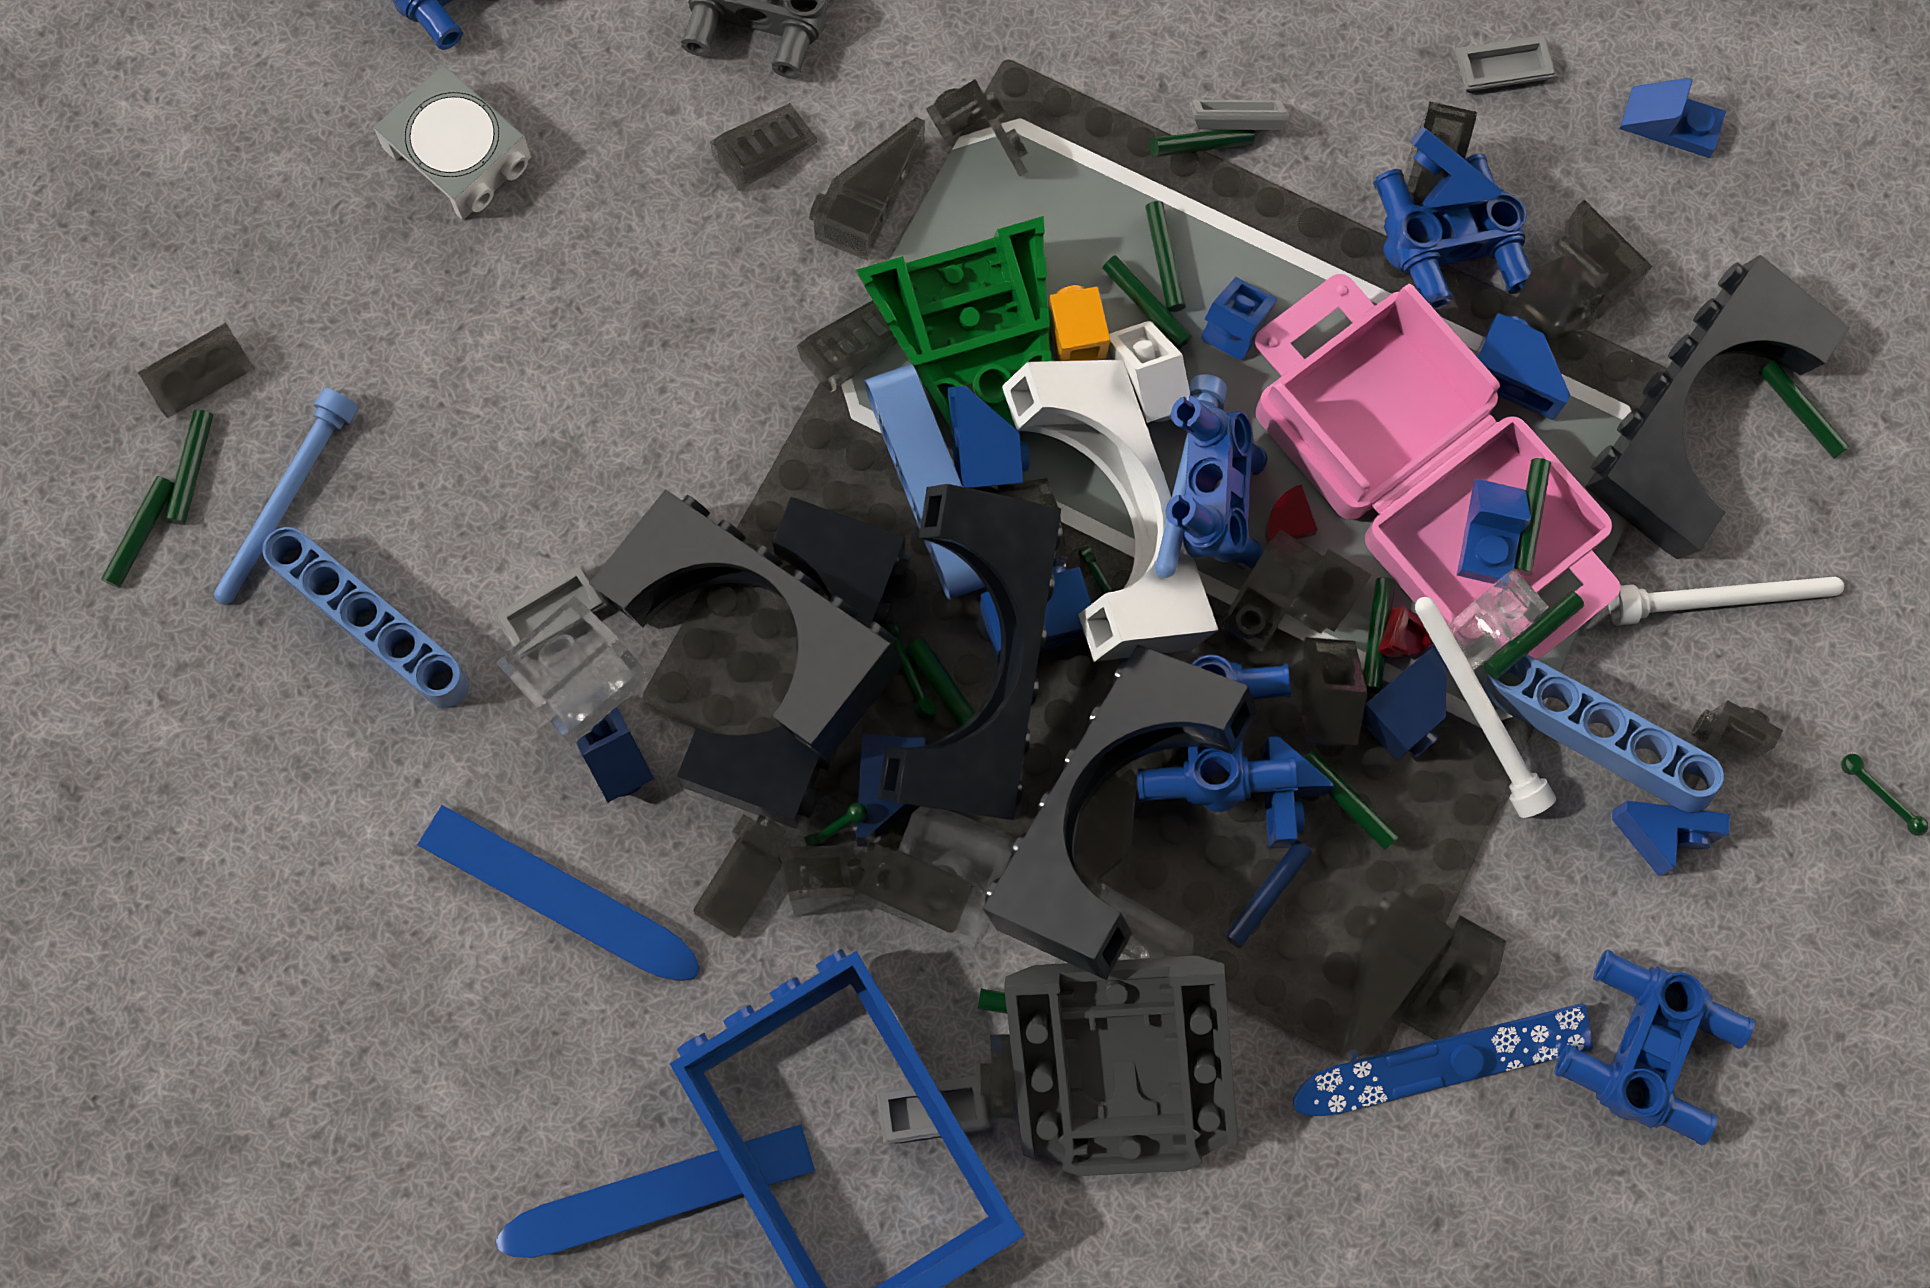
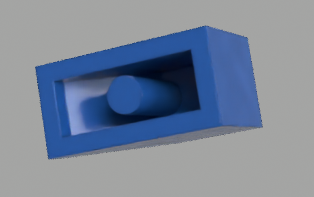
(1523, 366)
(984, 444)

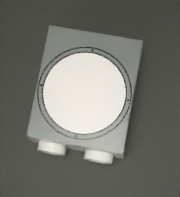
(454, 141)

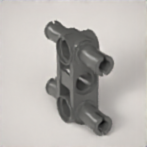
(769, 16)

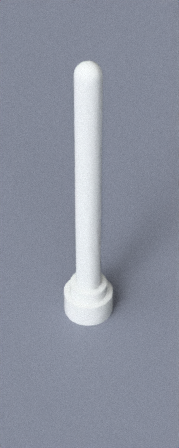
(1636, 603)
(1529, 792)

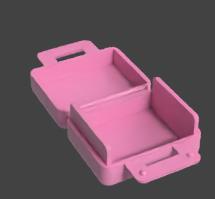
(1405, 426)

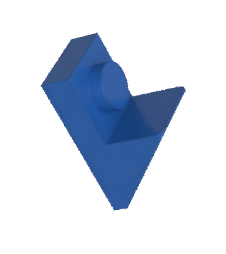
(1668, 116)
(1460, 183)
(1237, 317)
(1492, 531)
(1284, 815)
(1656, 827)

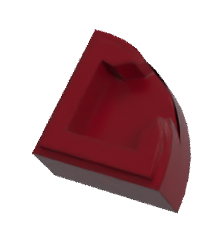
(1291, 515)
(1404, 634)

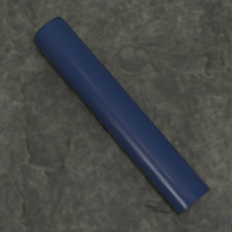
(1268, 894)

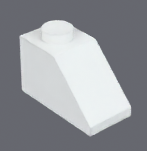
(1153, 368)

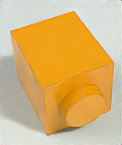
(1078, 324)

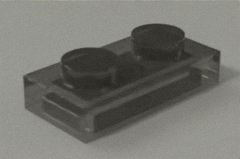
(196, 370)

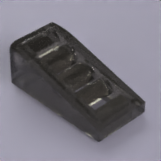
(758, 165)
(828, 338)

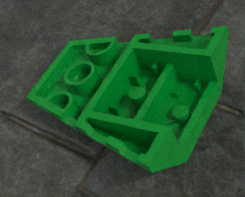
(969, 312)

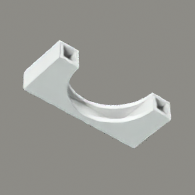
(1100, 416)

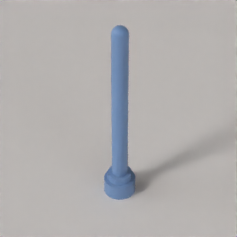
(1211, 393)
(331, 414)

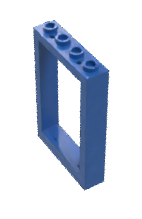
(789, 1002)

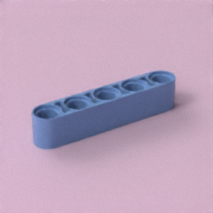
(919, 460)
(352, 599)
(1613, 753)

